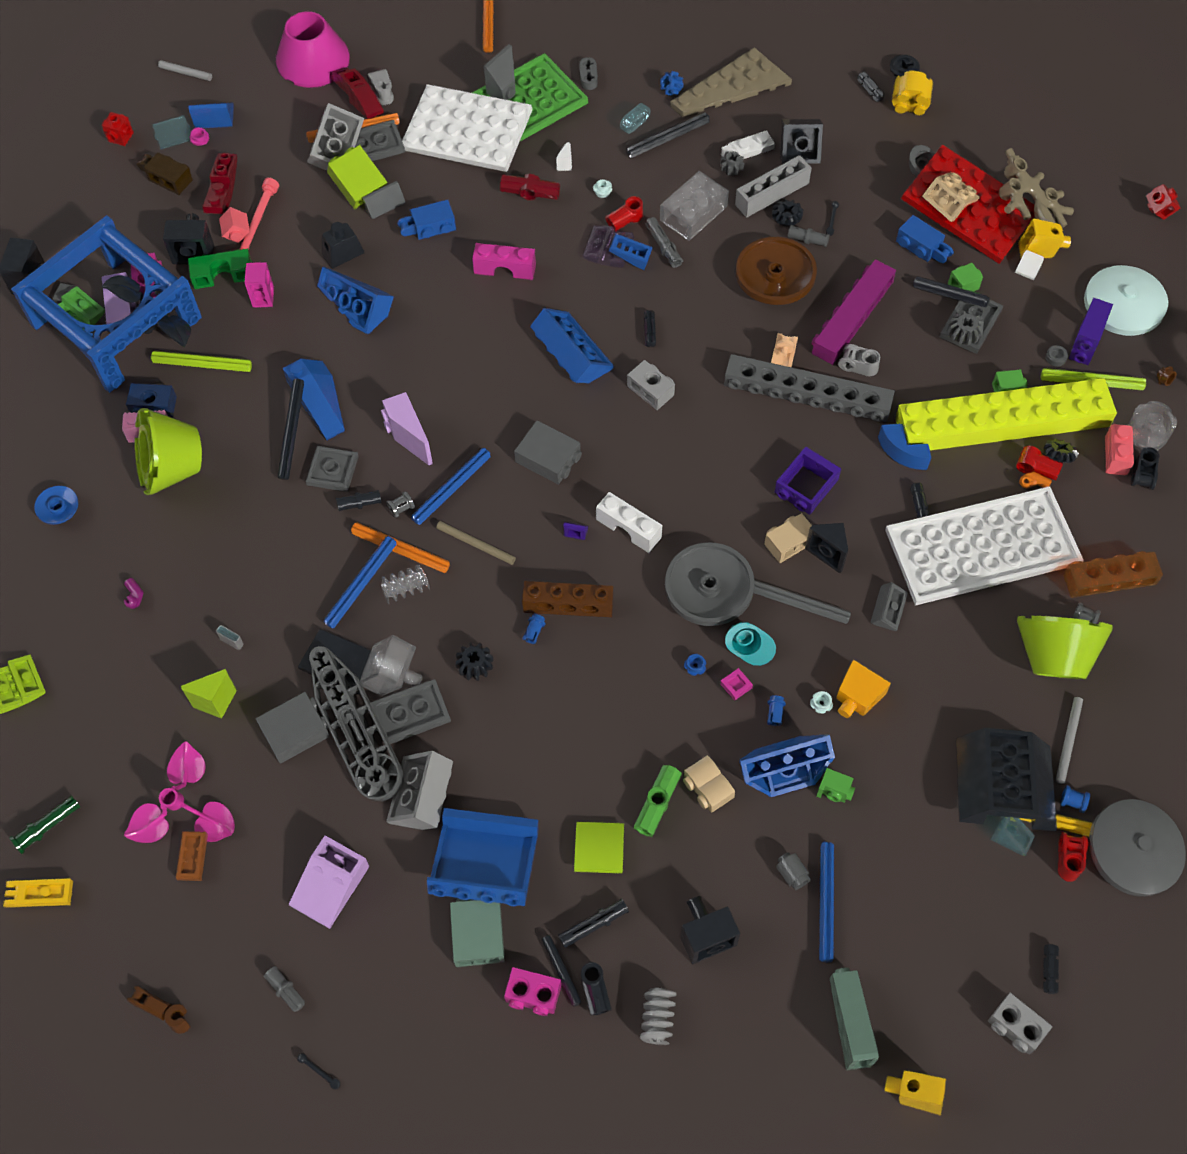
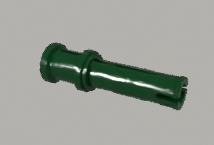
(34, 831)

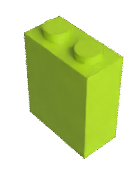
(355, 175)

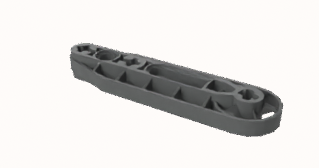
(346, 712)

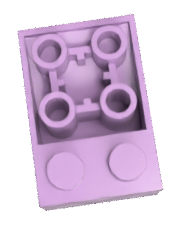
(328, 881)

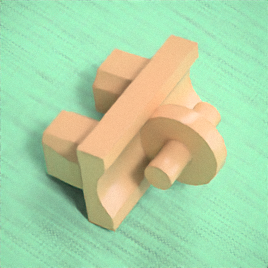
(784, 350)

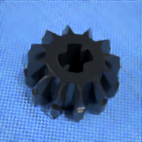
(474, 669)

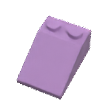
(405, 427)

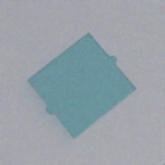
(172, 132)

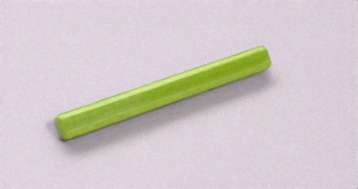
(201, 361)
(1074, 376)

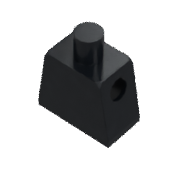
(340, 245)

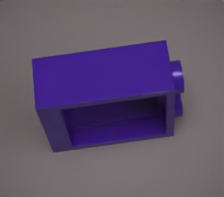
(1090, 331)
(817, 465)

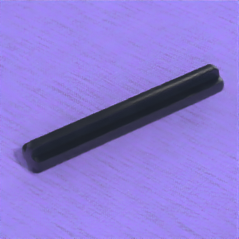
(951, 291)

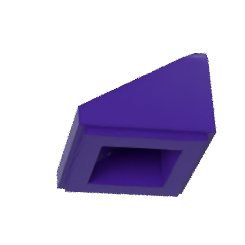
(575, 530)

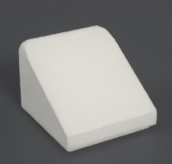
(564, 158)
(1029, 264)

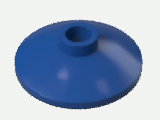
(51, 499)

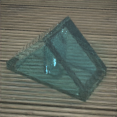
(1013, 835)

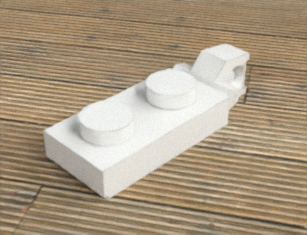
(750, 145)

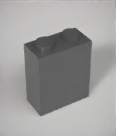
(548, 452)
(293, 727)

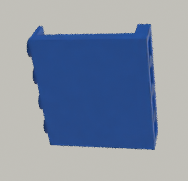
(484, 857)

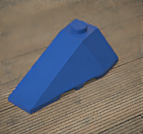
(318, 395)

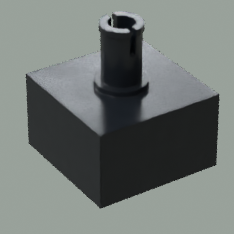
(801, 138)
(187, 239)
(19, 261)
(708, 932)

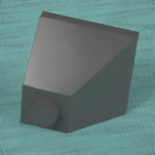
(500, 75)

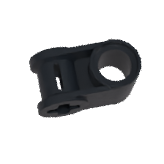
(1146, 472)

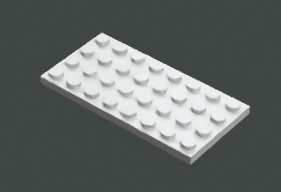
(983, 545)

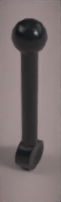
(830, 230)
(334, 1083)

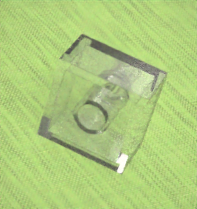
(389, 666)

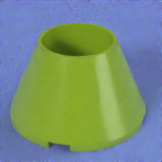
(165, 450)
(1062, 645)

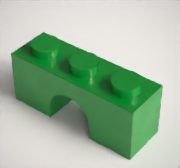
(205, 268)

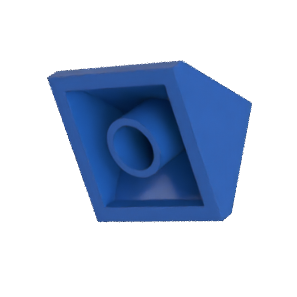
(212, 115)

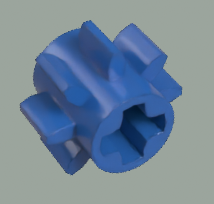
(671, 83)

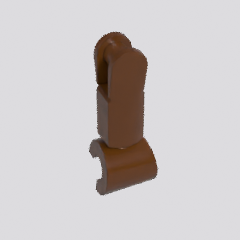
(161, 1009)

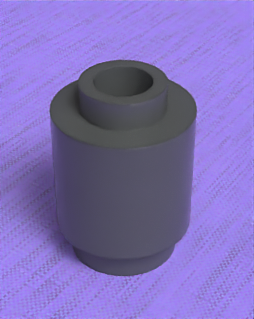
(793, 870)

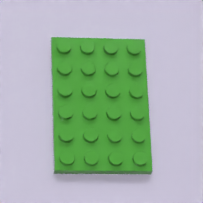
(546, 90)

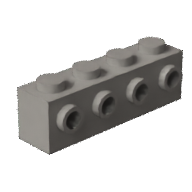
(773, 186)

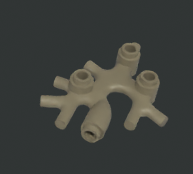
(1022, 182)

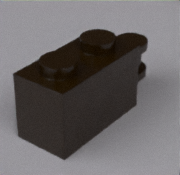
(166, 172)

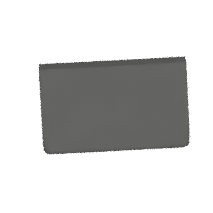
(383, 200)
(889, 606)

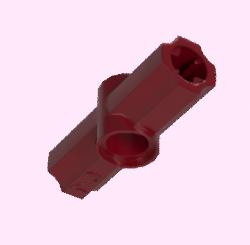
(530, 187)

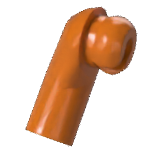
(1033, 479)

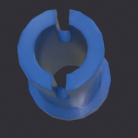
(534, 628)
(776, 706)

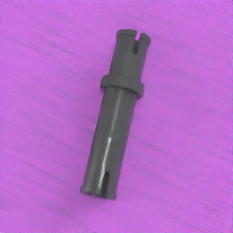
(667, 247)

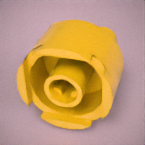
(912, 93)

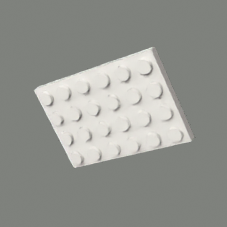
(467, 127)

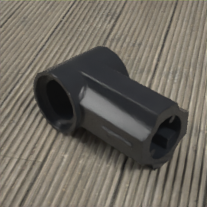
(595, 991)

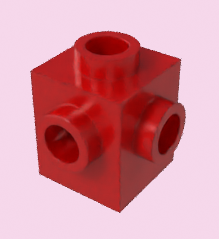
(117, 128)
(1163, 201)

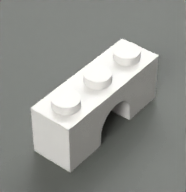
(642, 529)

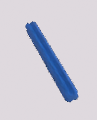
(451, 486)
(359, 582)
(826, 902)

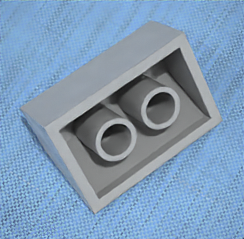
(334, 136)
(422, 791)

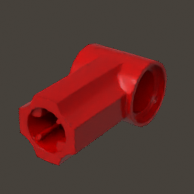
(630, 212)
(1033, 461)

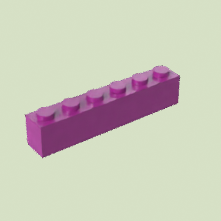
(853, 312)

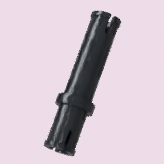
(592, 924)

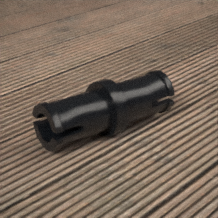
(358, 500)

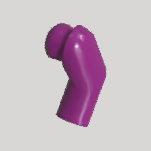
(136, 594)

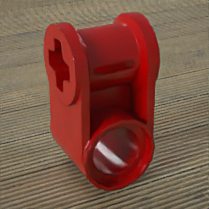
(1071, 851)

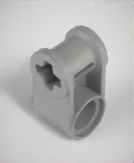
(381, 86)
(861, 360)

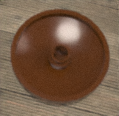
(776, 270)

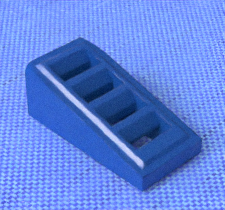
(639, 248)

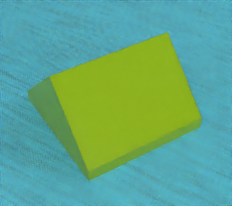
(211, 693)

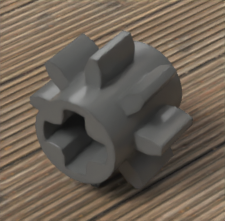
(732, 163)

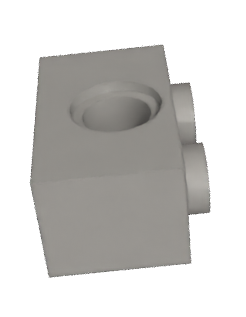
(655, 394)

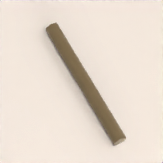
(476, 542)

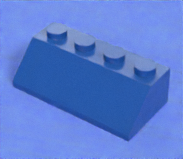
(571, 345)

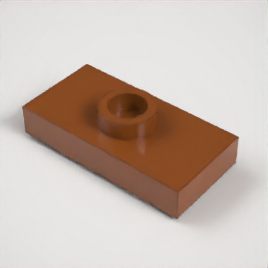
(191, 856)

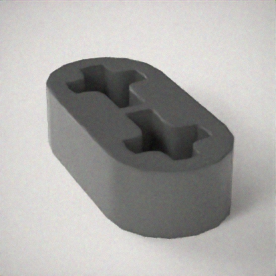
(592, 73)

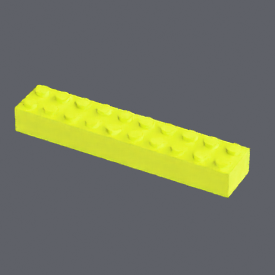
(1008, 414)

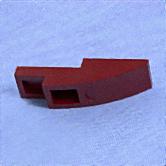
(359, 91)
(222, 184)

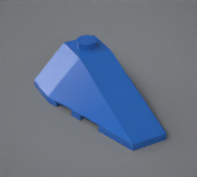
(360, 302)

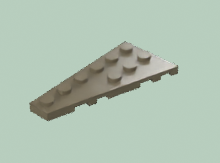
(732, 83)

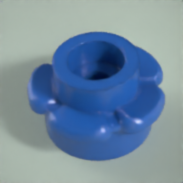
(695, 659)

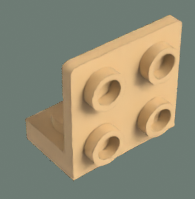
(950, 195)

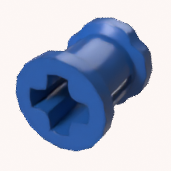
(1074, 799)

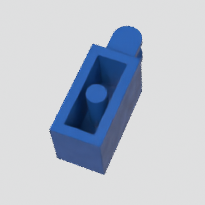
(428, 220)
(923, 240)

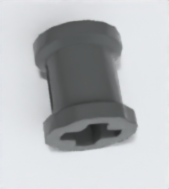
(408, 503)
(1086, 613)

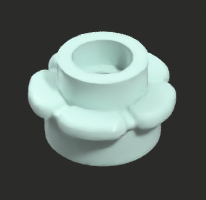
(602, 188)
(821, 696)

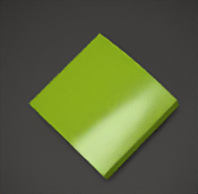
(19, 684)
(599, 847)

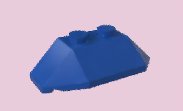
(788, 764)

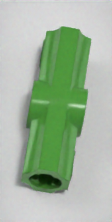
(651, 812)

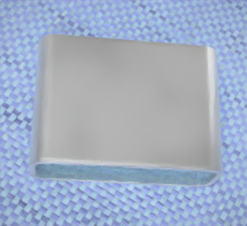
(229, 637)

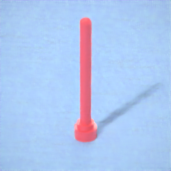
(270, 188)

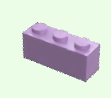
(116, 308)

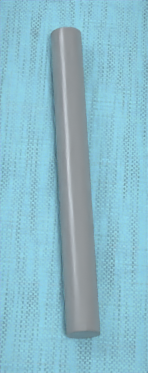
(1069, 740)

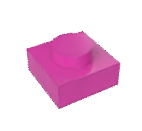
(736, 684)

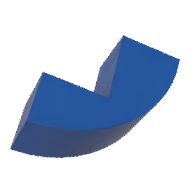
(894, 443)

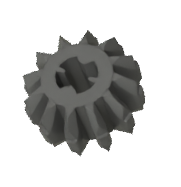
(965, 328)

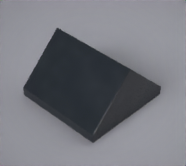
(828, 544)

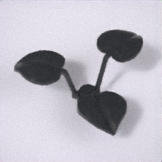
(128, 290)

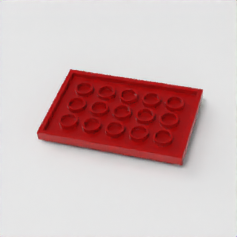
(980, 223)

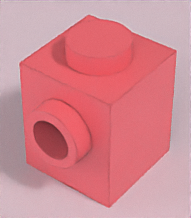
(234, 225)

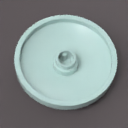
(1136, 299)

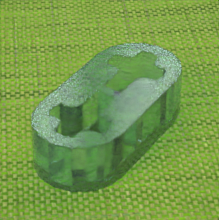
(635, 118)

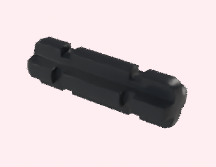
(870, 86)
(649, 328)
(919, 500)
(1051, 969)

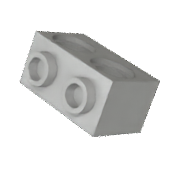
(1022, 1018)

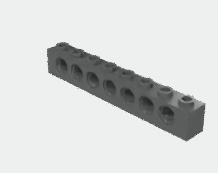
(818, 385)

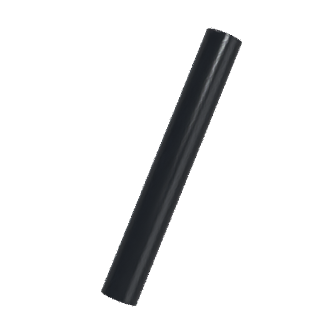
(561, 970)

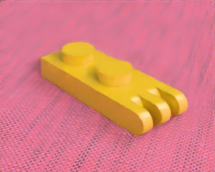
(39, 893)

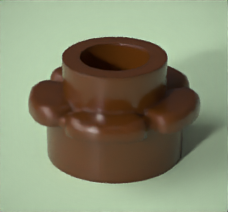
(1166, 375)

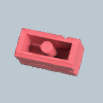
(1119, 449)

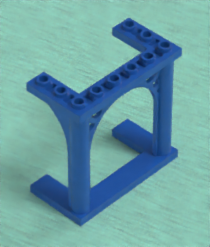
(116, 249)

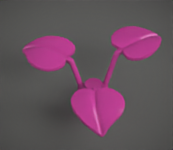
(148, 820)

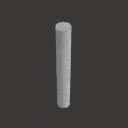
(185, 70)

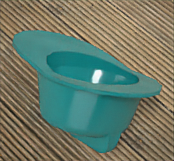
(750, 643)

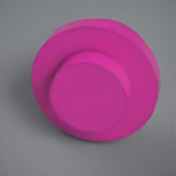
(199, 136)

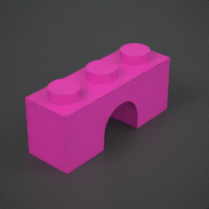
(518, 260)

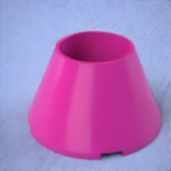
(310, 51)

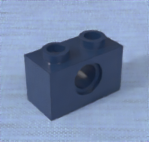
(151, 397)

